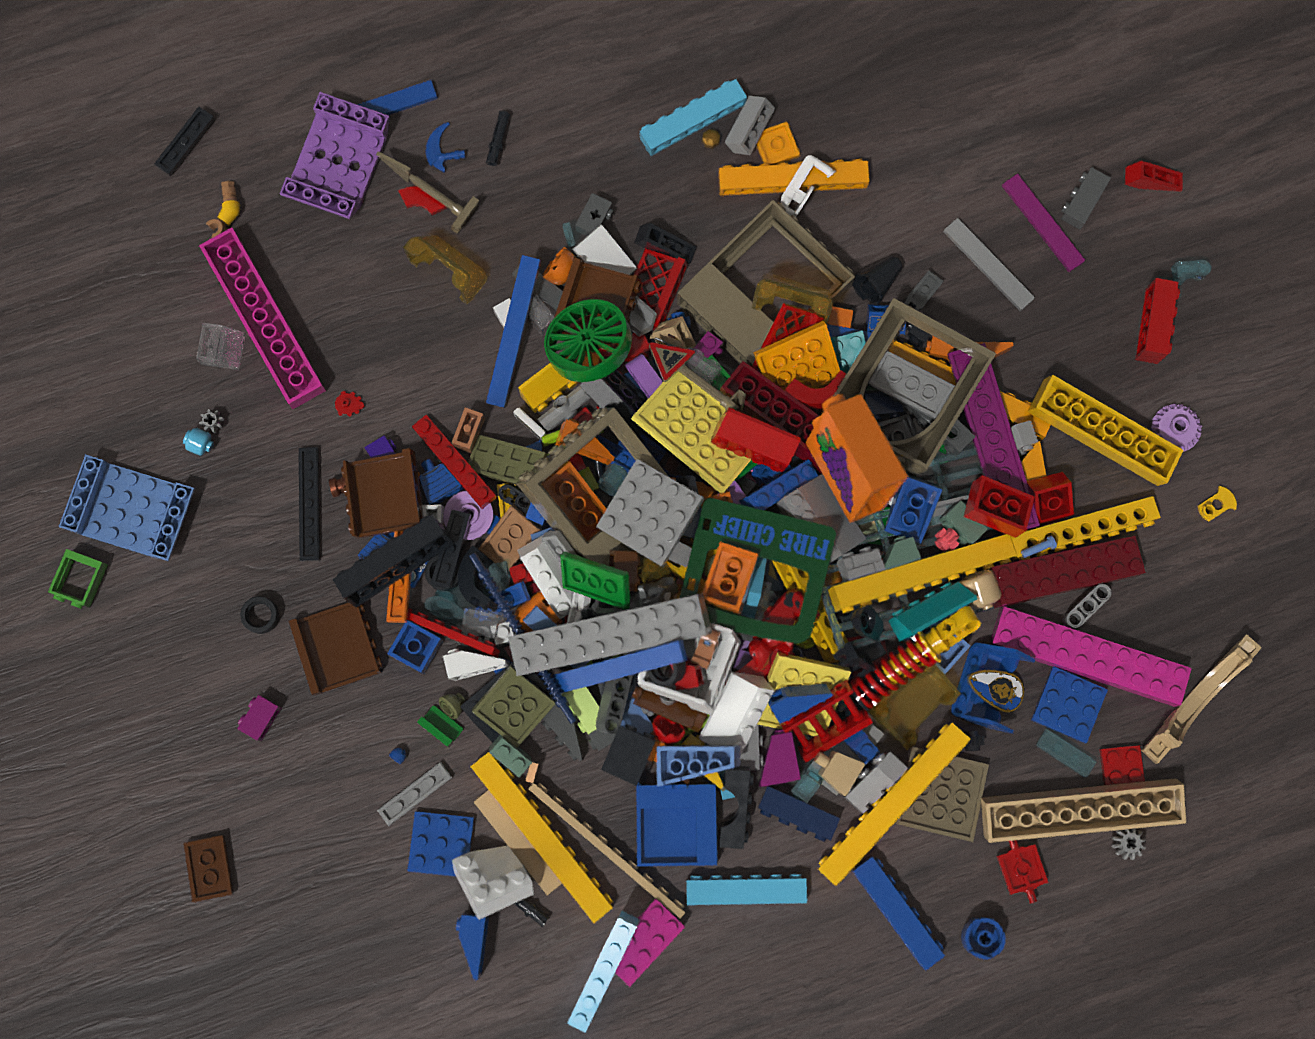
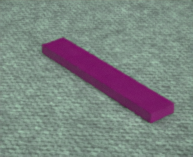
(1043, 223)

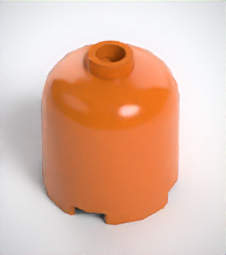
(539, 601)

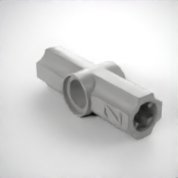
(563, 408)

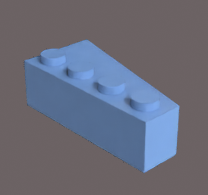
(691, 761)

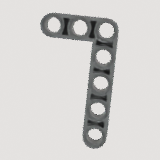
(619, 698)

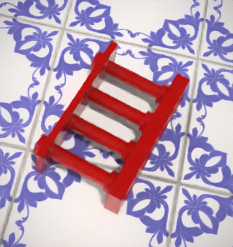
(837, 733)

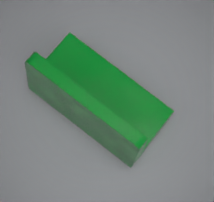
(440, 726)

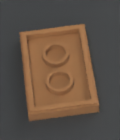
(508, 536)

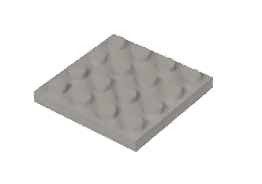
(650, 512)

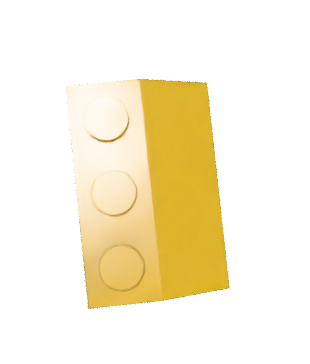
(544, 388)

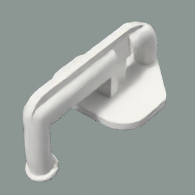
(793, 191)

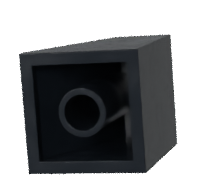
(631, 755)

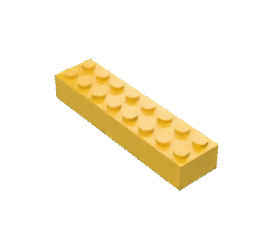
(1105, 430)

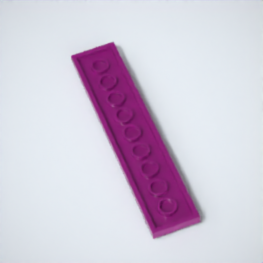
(992, 430)

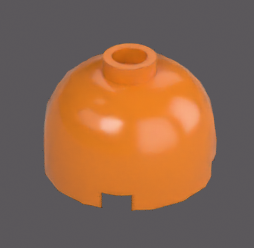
(559, 268)

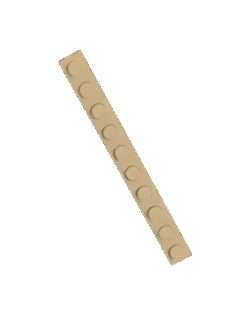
(613, 854)

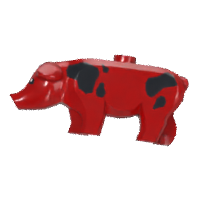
(784, 612)

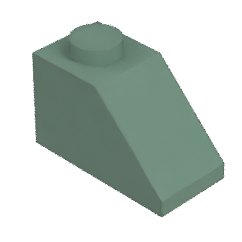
(901, 553)

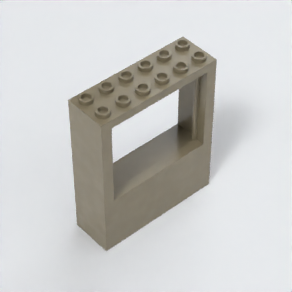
(726, 310)
(530, 482)

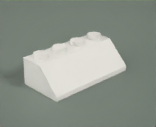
(547, 575)
(737, 710)

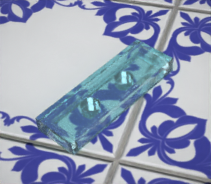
(1066, 753)

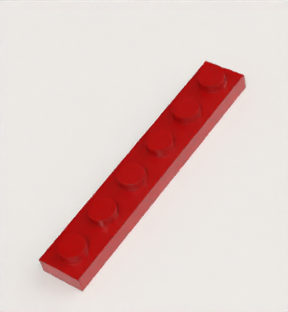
(454, 462)
(453, 633)

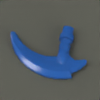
(433, 151)

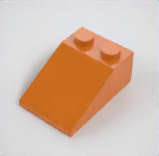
(730, 578)

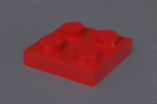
(1122, 765)

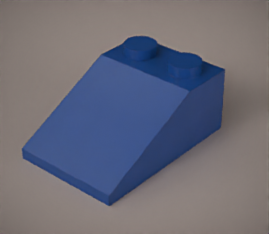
(913, 508)
(473, 940)

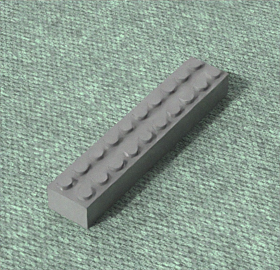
(610, 634)

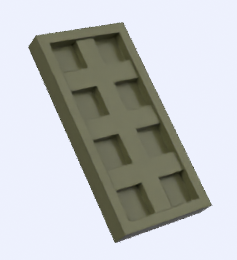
(502, 459)

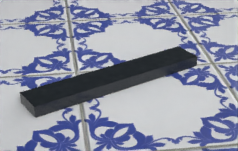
(309, 504)

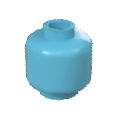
(198, 441)

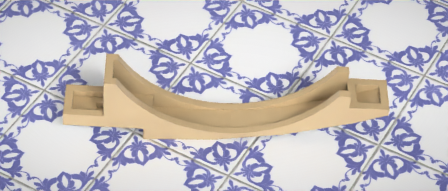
(1179, 721)

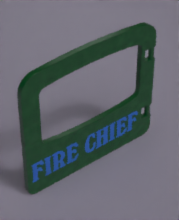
(772, 537)

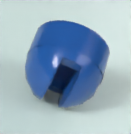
(398, 755)

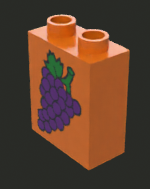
(855, 457)

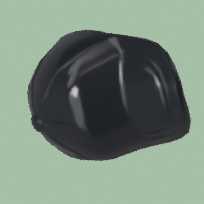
(867, 623)

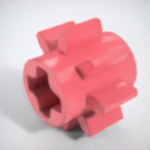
(946, 539)

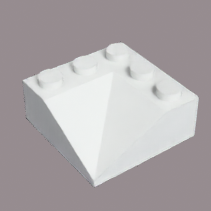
(492, 879)

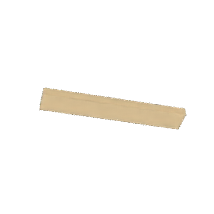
(517, 842)

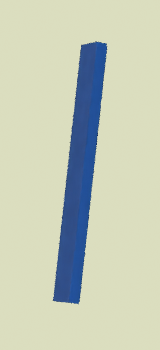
(513, 331)
(621, 666)

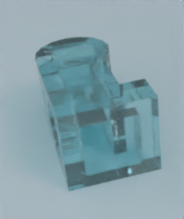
(1190, 269)

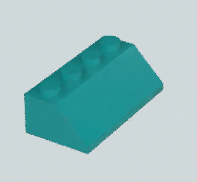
(930, 610)

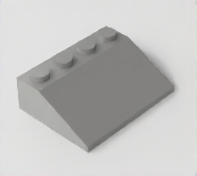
(819, 505)

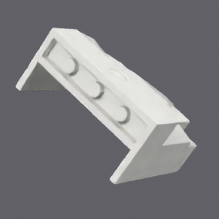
(707, 695)

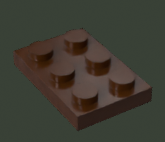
(208, 868)

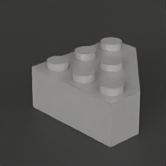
(881, 775)

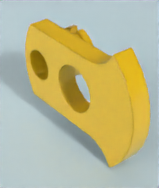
(1225, 497)

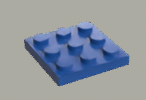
(1069, 704)
(438, 841)

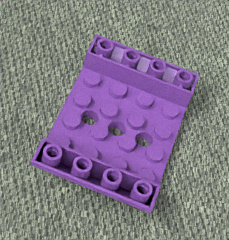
(343, 132)

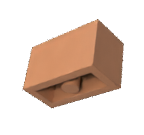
(468, 430)

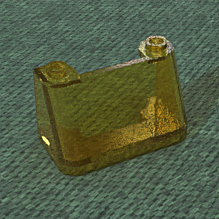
(467, 275)
(775, 285)
(913, 703)

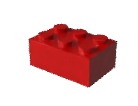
(999, 506)

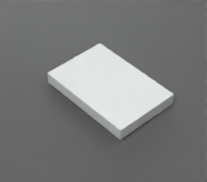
(604, 252)

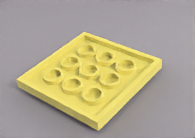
(800, 671)

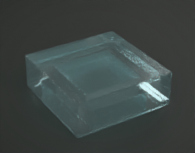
(568, 234)

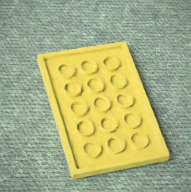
(684, 422)

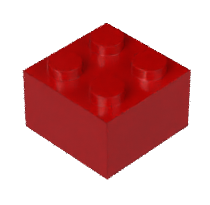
(1052, 497)

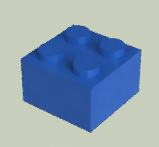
(415, 647)

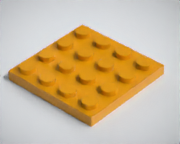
(801, 356)

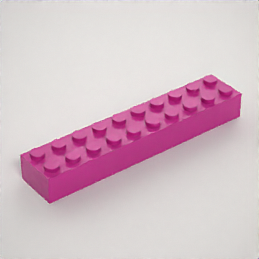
(262, 318)
(1091, 657)

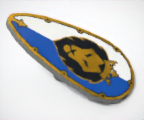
(997, 689)

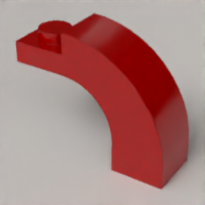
(813, 397)

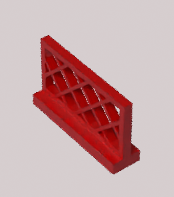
(671, 286)
(810, 318)

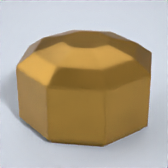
(711, 138)

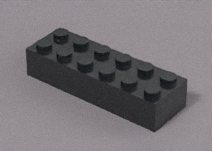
(393, 561)

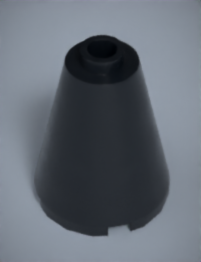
(877, 279)

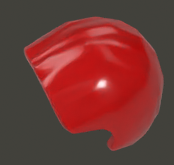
(667, 730)

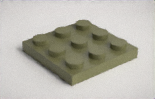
(513, 706)

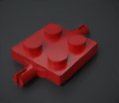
(1022, 870)

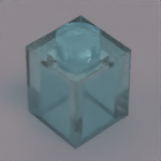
(807, 786)

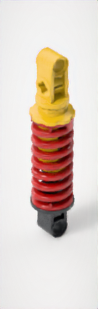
(909, 661)

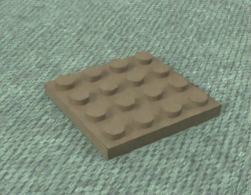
(951, 801)

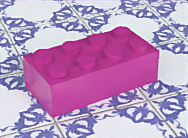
(652, 935)

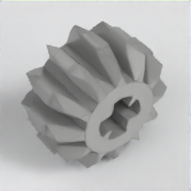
(1121, 843)

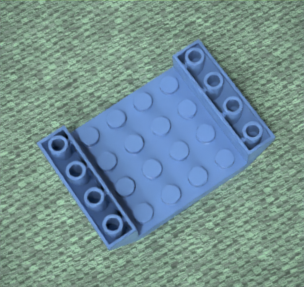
(126, 508)

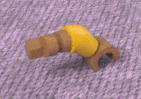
(229, 210)

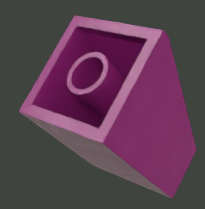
(780, 760)

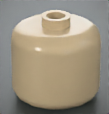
(985, 587)

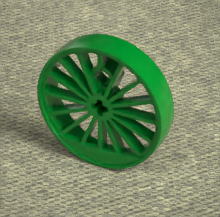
(587, 340)

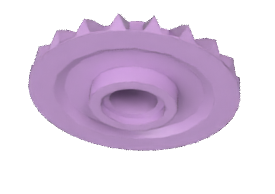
(1164, 425)
(482, 517)

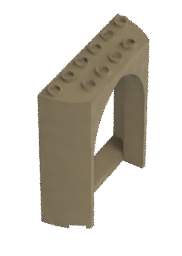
(918, 451)

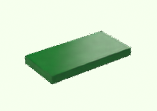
(595, 580)

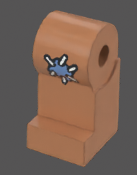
(706, 649)

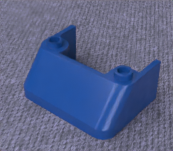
(985, 657)

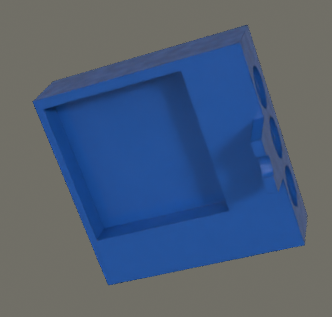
(676, 825)

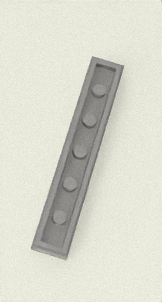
(989, 264)

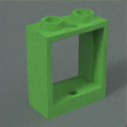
(62, 573)

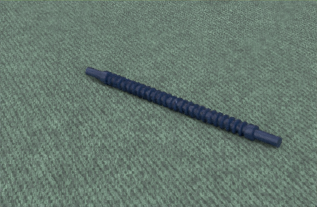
(484, 574)

